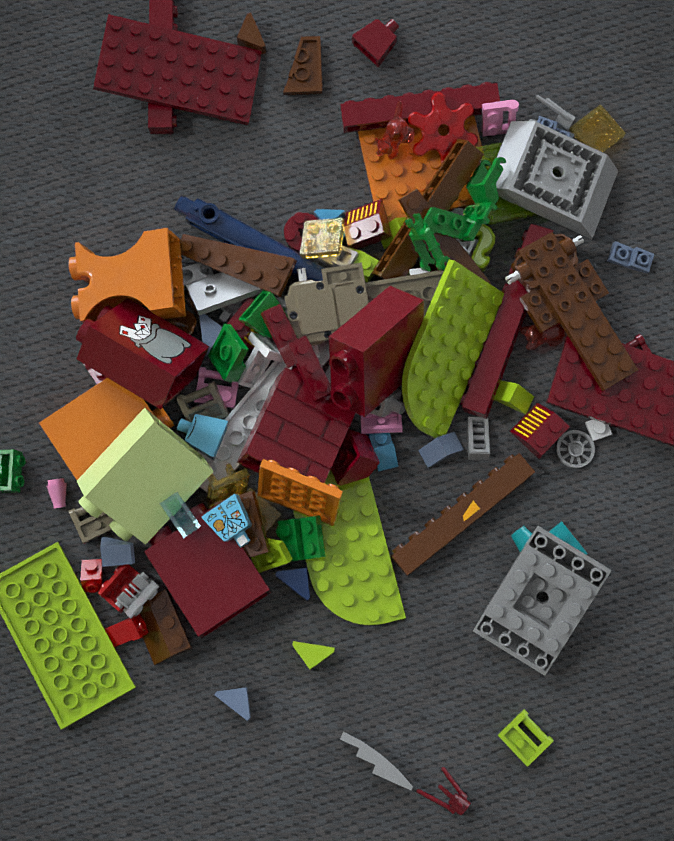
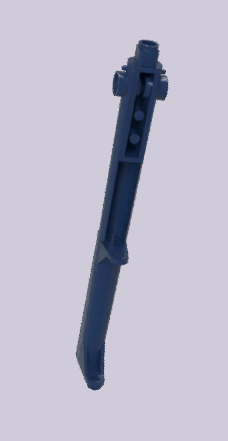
(234, 232)

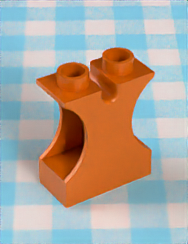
(144, 274)

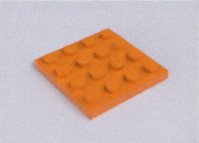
(298, 491)

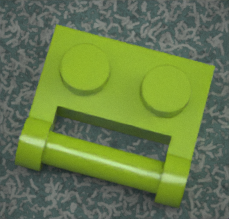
(520, 743)

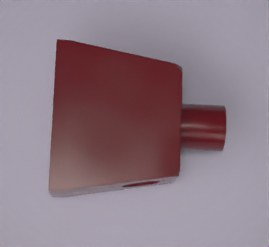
(376, 40)

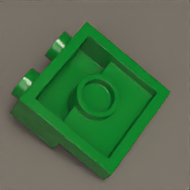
(228, 354)
(10, 471)
(302, 537)

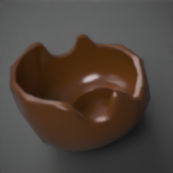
(188, 320)

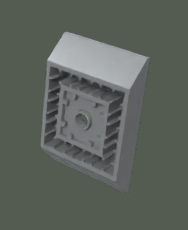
(529, 181)
(534, 628)

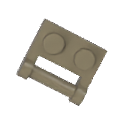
(212, 408)
(91, 527)

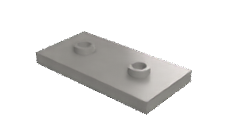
(219, 292)

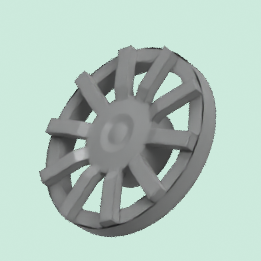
(575, 449)

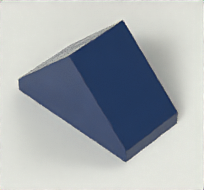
(296, 580)

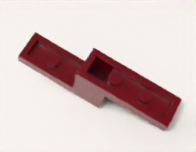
(296, 352)

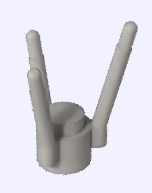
(564, 118)

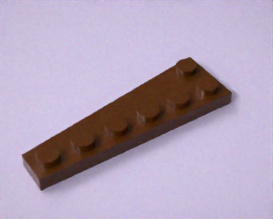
(415, 203)
(248, 265)

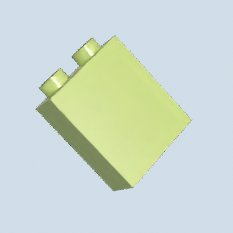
(138, 474)

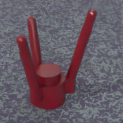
(457, 802)

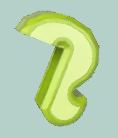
(484, 246)

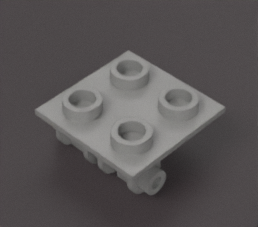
(147, 591)

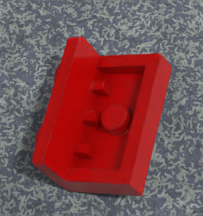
(117, 583)

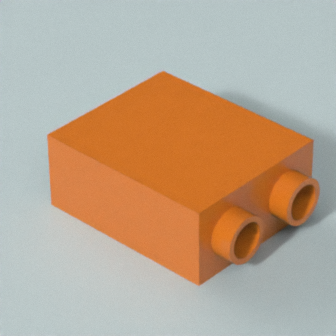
(93, 422)

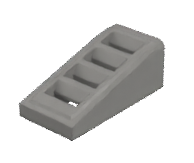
(478, 451)

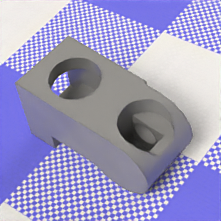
(195, 273)

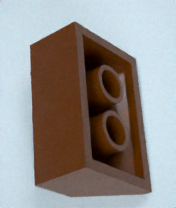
(165, 628)

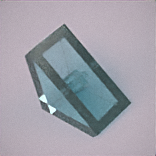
(180, 515)

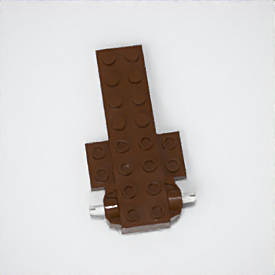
(568, 294)

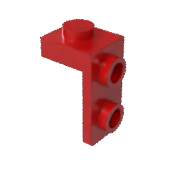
(127, 630)

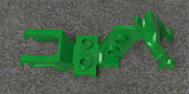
(463, 227)

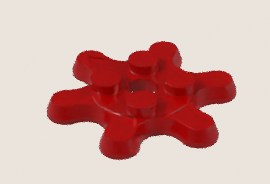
(441, 115)

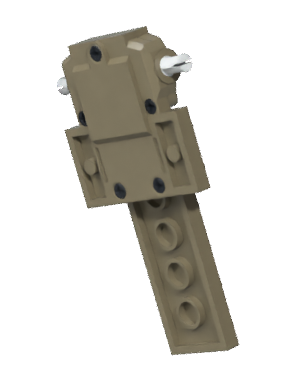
(324, 306)

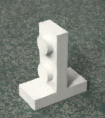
(259, 359)

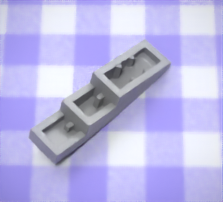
(382, 766)

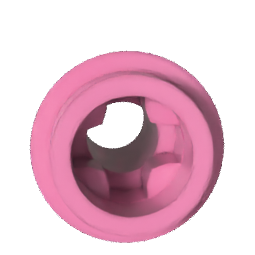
(57, 492)

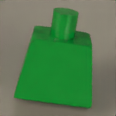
(252, 315)

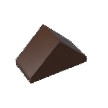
(250, 36)

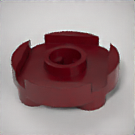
(292, 228)

